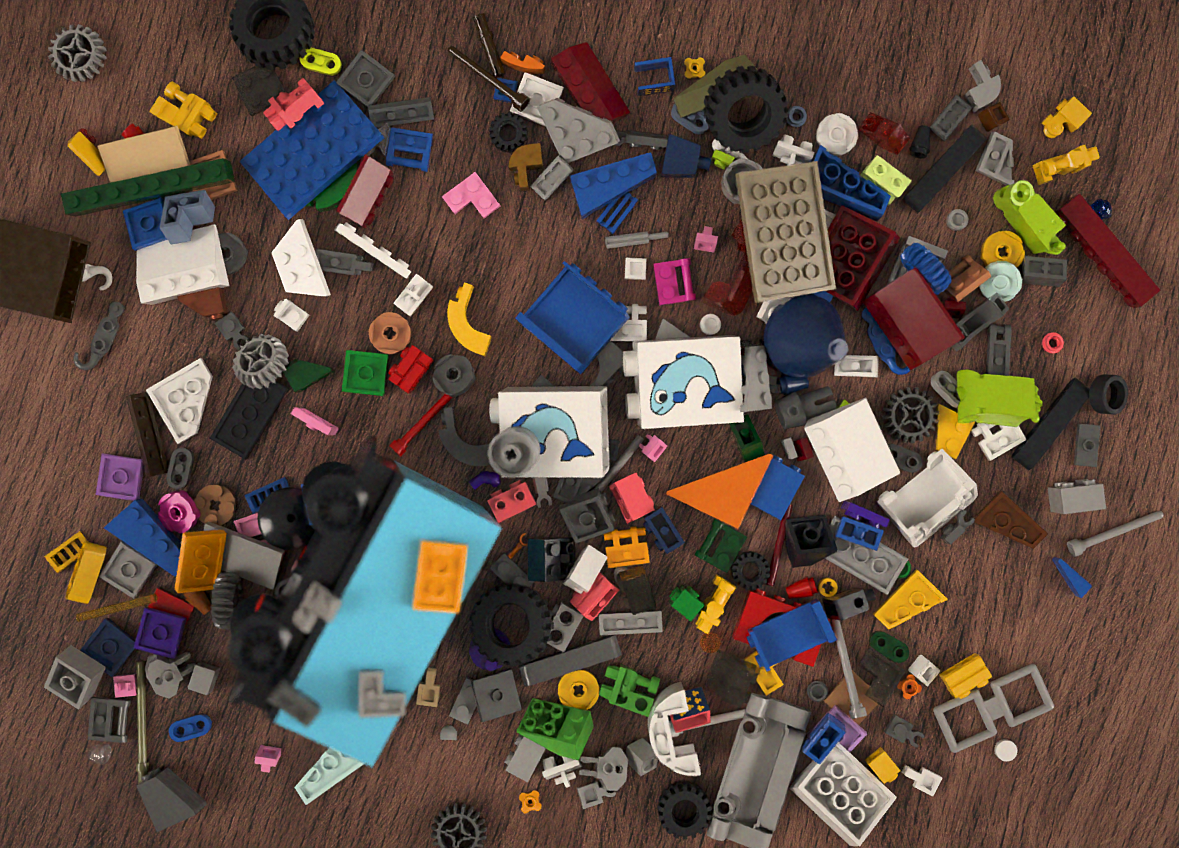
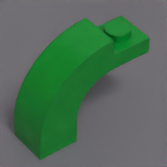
(333, 195)

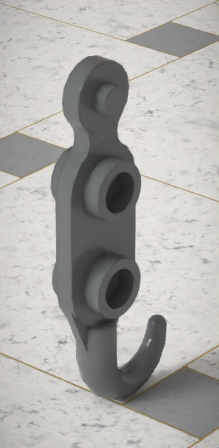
(103, 337)

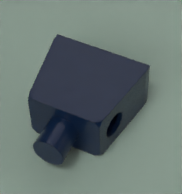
(683, 159)

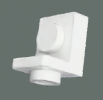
(290, 314)

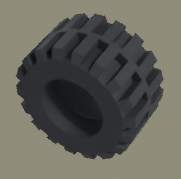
(690, 826)

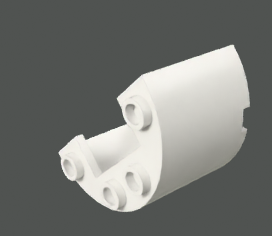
(680, 758)

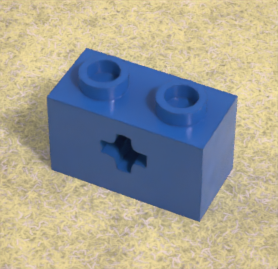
(859, 533)

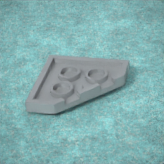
(576, 130)

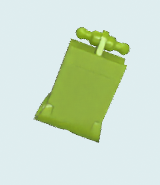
(1030, 217)
(996, 399)

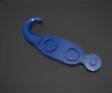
(881, 344)

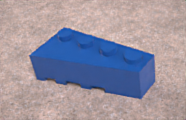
(607, 183)
(847, 188)
(145, 533)

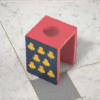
(697, 714)

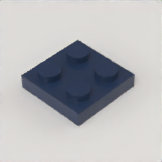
(109, 646)

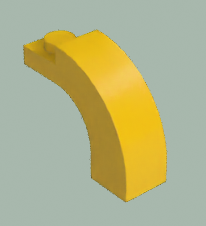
(463, 332)

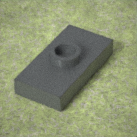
(950, 117)
(1087, 445)

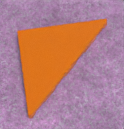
(725, 493)

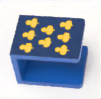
(652, 65)

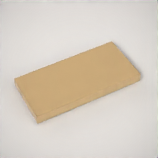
(144, 154)

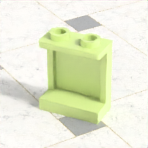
(886, 177)

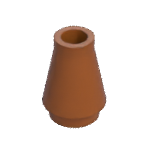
(198, 600)

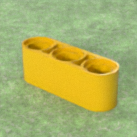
(85, 572)

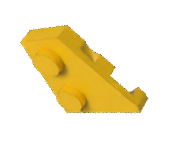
(950, 433)

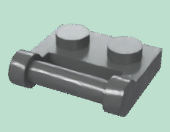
(102, 718)

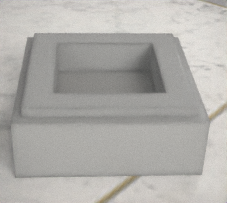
(789, 448)

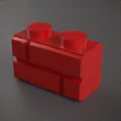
(410, 369)

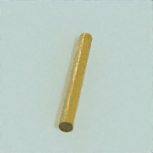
(116, 607)

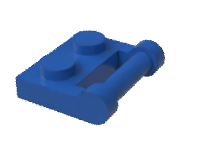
(409, 142)

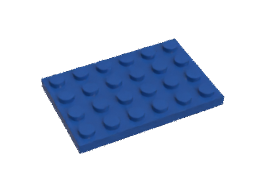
(306, 159)

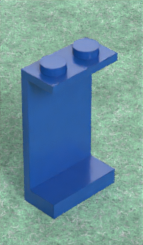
(790, 634)

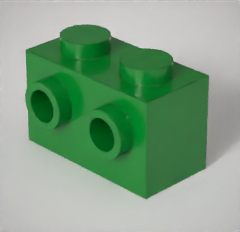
(686, 601)

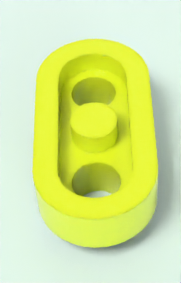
(321, 62)

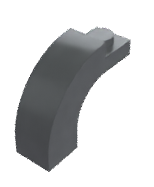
(980, 318)
(457, 446)

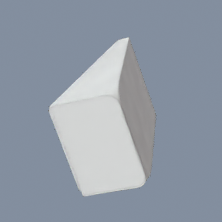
(857, 366)

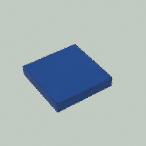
(144, 224)

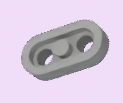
(947, 388)

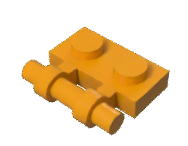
(626, 554)

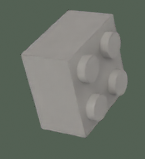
(1077, 497)
(74, 677)

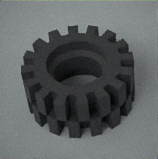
(508, 119)
(741, 561)

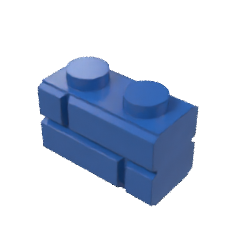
(824, 738)

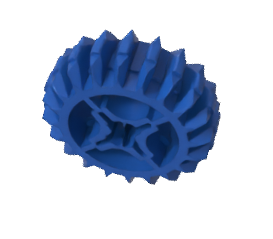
(928, 265)

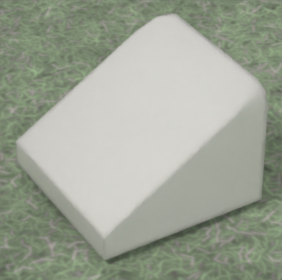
(924, 670)

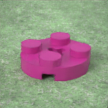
(185, 505)

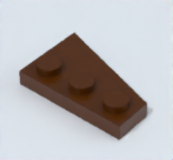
(1010, 520)

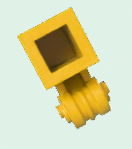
(1070, 115)

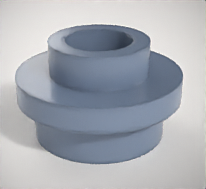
(802, 116)

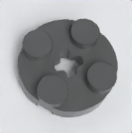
(238, 252)
(464, 378)

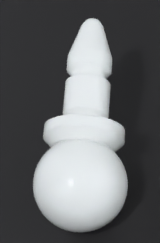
(716, 145)

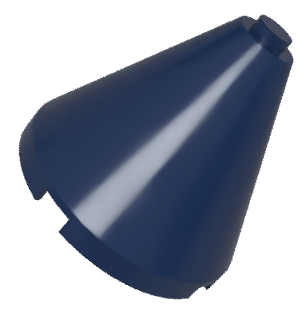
(805, 336)

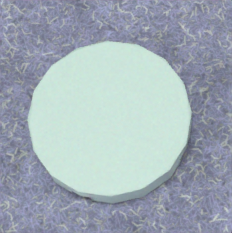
(1004, 280)

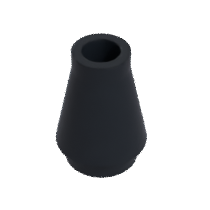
(921, 143)

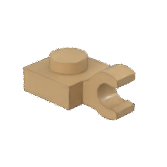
(428, 692)

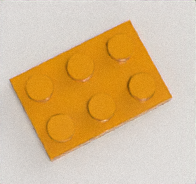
(200, 560)
(439, 576)

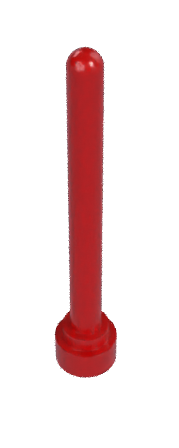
(400, 445)

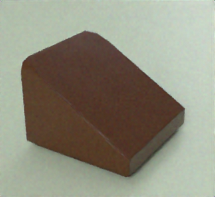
(993, 116)

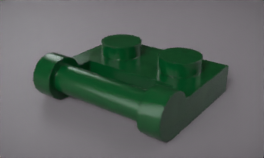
(727, 548)

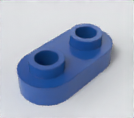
(191, 727)

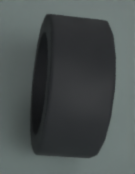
(1098, 392)

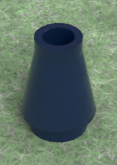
(790, 384)

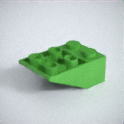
(557, 727)

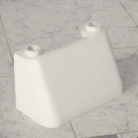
(929, 498)

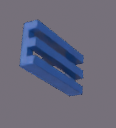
(628, 196)

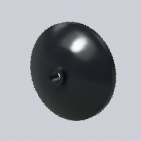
(274, 522)

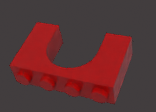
(757, 608)

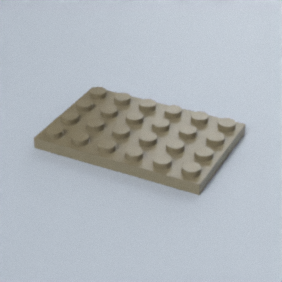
(785, 231)

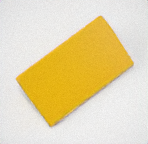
(87, 152)

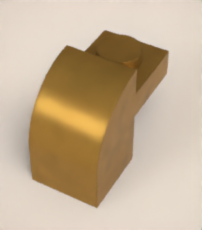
(525, 158)

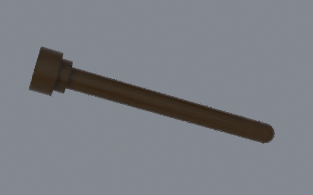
(519, 101)

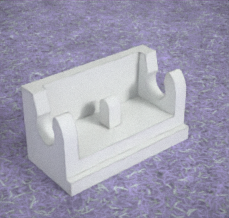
(585, 569)

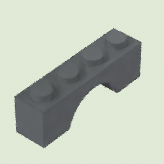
(610, 362)

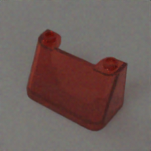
(732, 297)

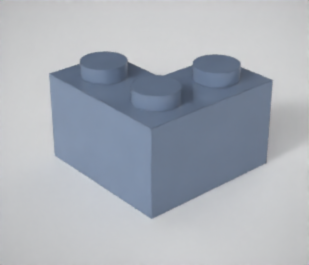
(184, 212)

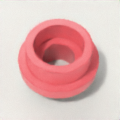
(1058, 342)

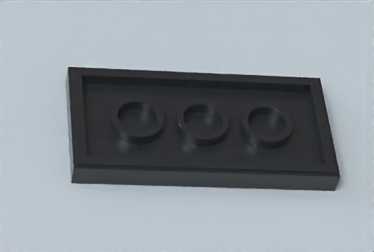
(248, 417)

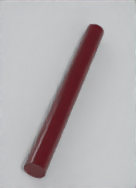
(778, 548)

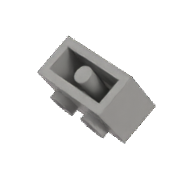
(524, 759)

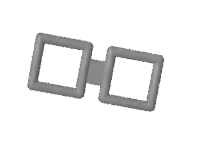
(994, 708)

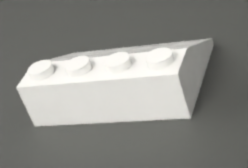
(181, 268)
(851, 449)
(844, 795)

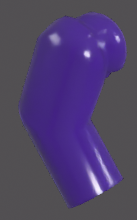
(485, 477)

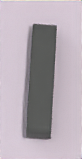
(570, 660)

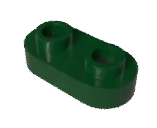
(889, 647)

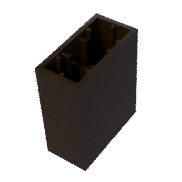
(40, 270)

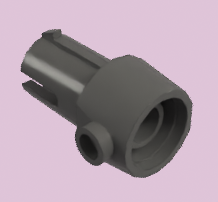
(796, 410)

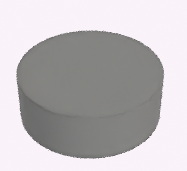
(957, 220)

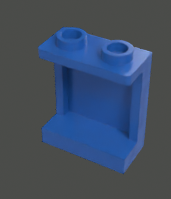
(777, 488)

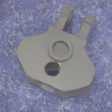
(168, 672)
(606, 766)

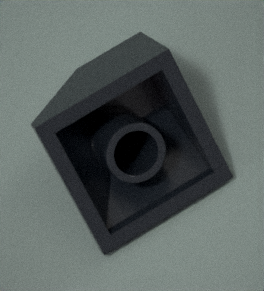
(808, 540)

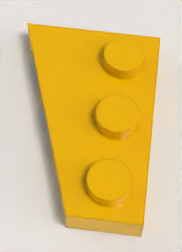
(909, 599)

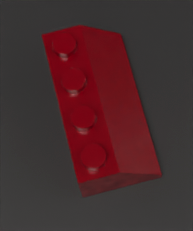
(589, 83)

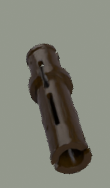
(488, 44)

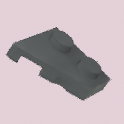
(571, 487)

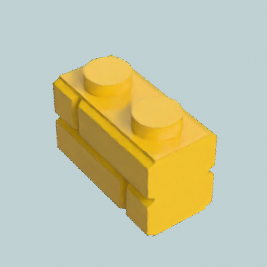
(966, 676)

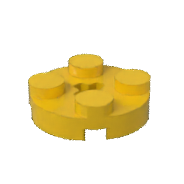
(1002, 239)
(590, 688)

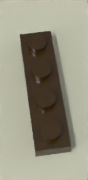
(147, 434)

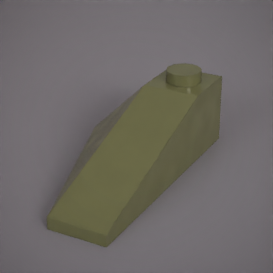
(692, 99)

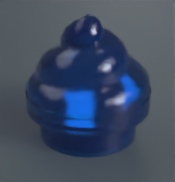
(1102, 208)

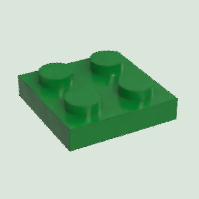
(365, 373)

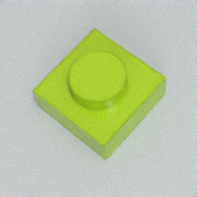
(721, 159)

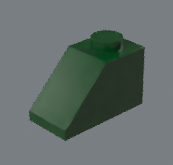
(305, 374)
(747, 439)

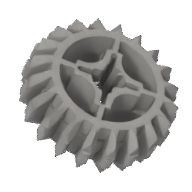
(77, 36)
(260, 361)

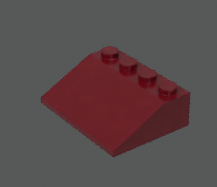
(858, 255)
(913, 318)

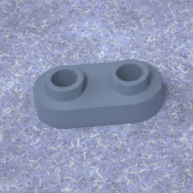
(689, 121)

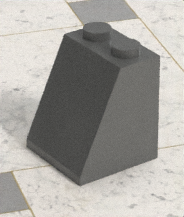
(168, 798)

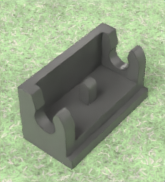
(1043, 271)
(295, 703)

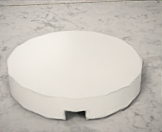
(837, 134)

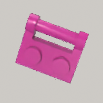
(667, 282)

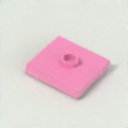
(314, 422)

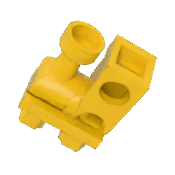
(188, 115)
(1070, 162)
(715, 604)

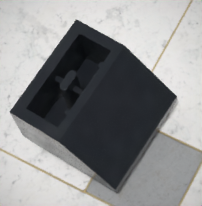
(550, 558)

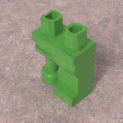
(623, 690)

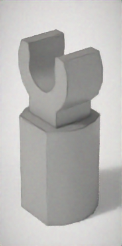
(541, 487)

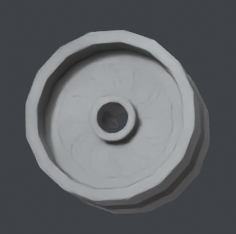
(522, 460)

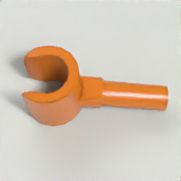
(520, 544)

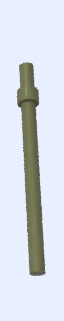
(142, 765)

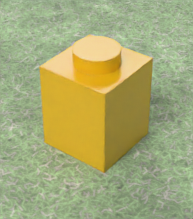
(882, 766)

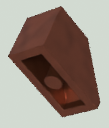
(208, 303)

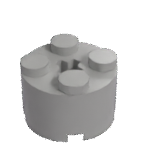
(728, 181)

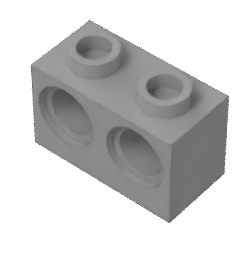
(566, 628)

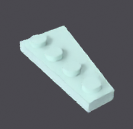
(327, 772)

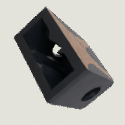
(848, 603)

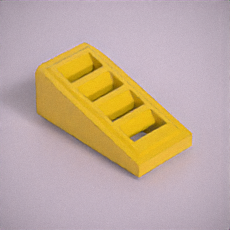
(57, 551)

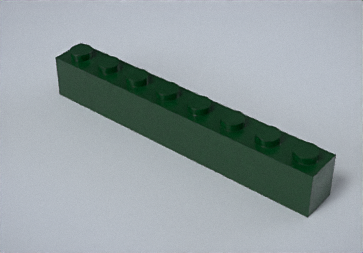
(148, 187)

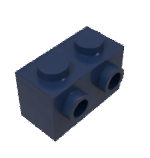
(664, 530)

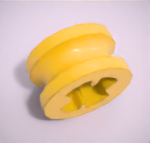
(822, 590)

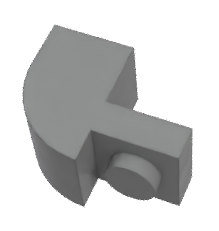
(986, 89)

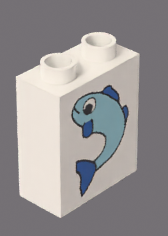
(684, 381)
(567, 423)

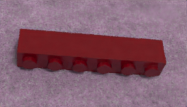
(1107, 252)

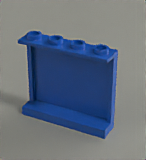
(574, 317)

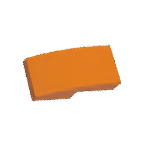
(529, 65)

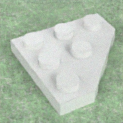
(183, 399)

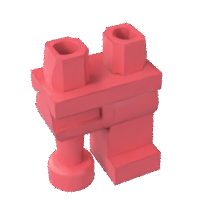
(291, 106)

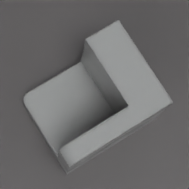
(203, 678)
(641, 756)

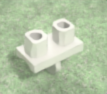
(792, 154)
(413, 295)
(552, 770)

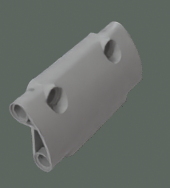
(759, 772)

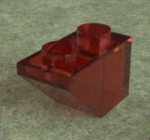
(884, 133)

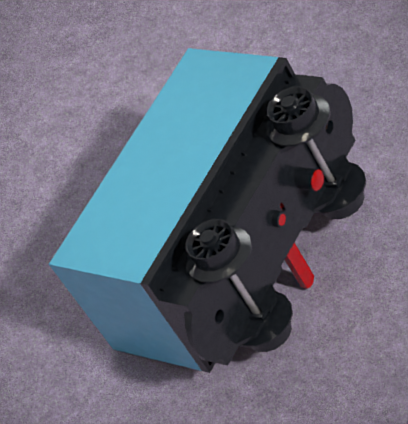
(367, 556)

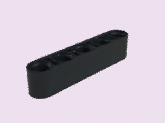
(944, 168)
(1051, 424)

